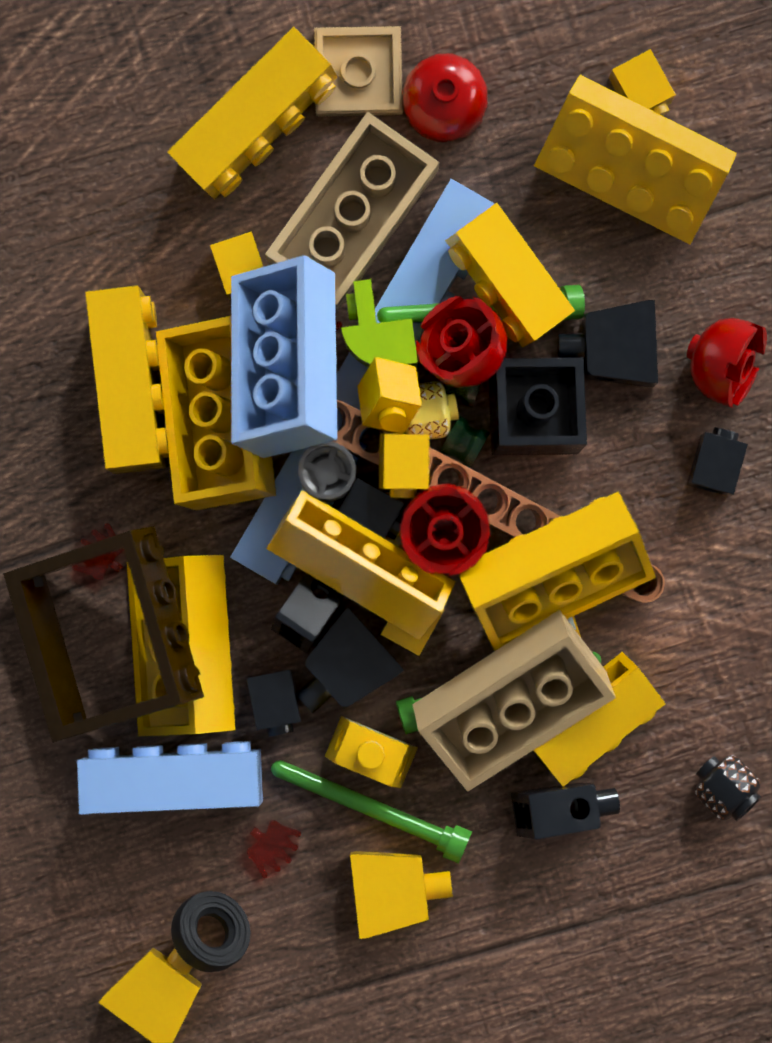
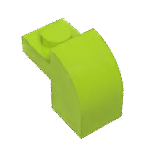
(370, 339)

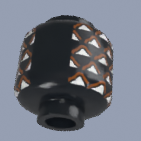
(727, 787)

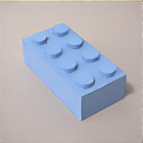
(283, 357)
(170, 780)

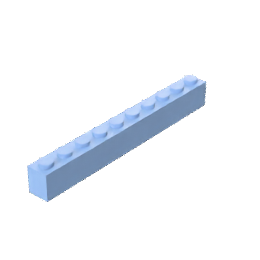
(421, 279)

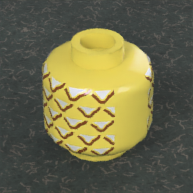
(435, 412)

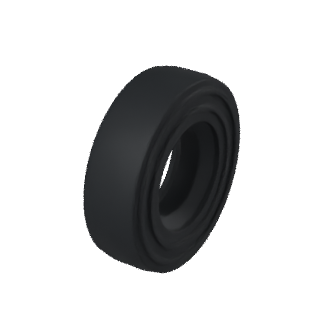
(190, 946)

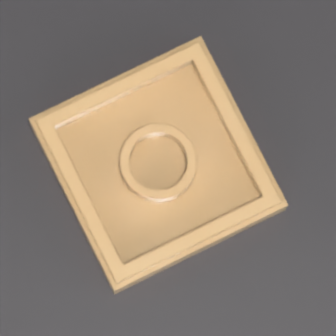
(366, 69)

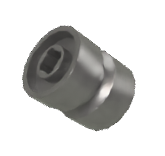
(327, 471)

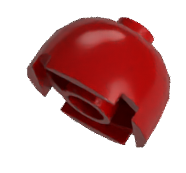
(444, 97)
(462, 342)
(725, 359)
(445, 529)

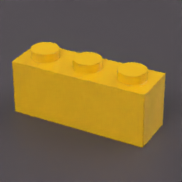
(508, 276)
(602, 731)

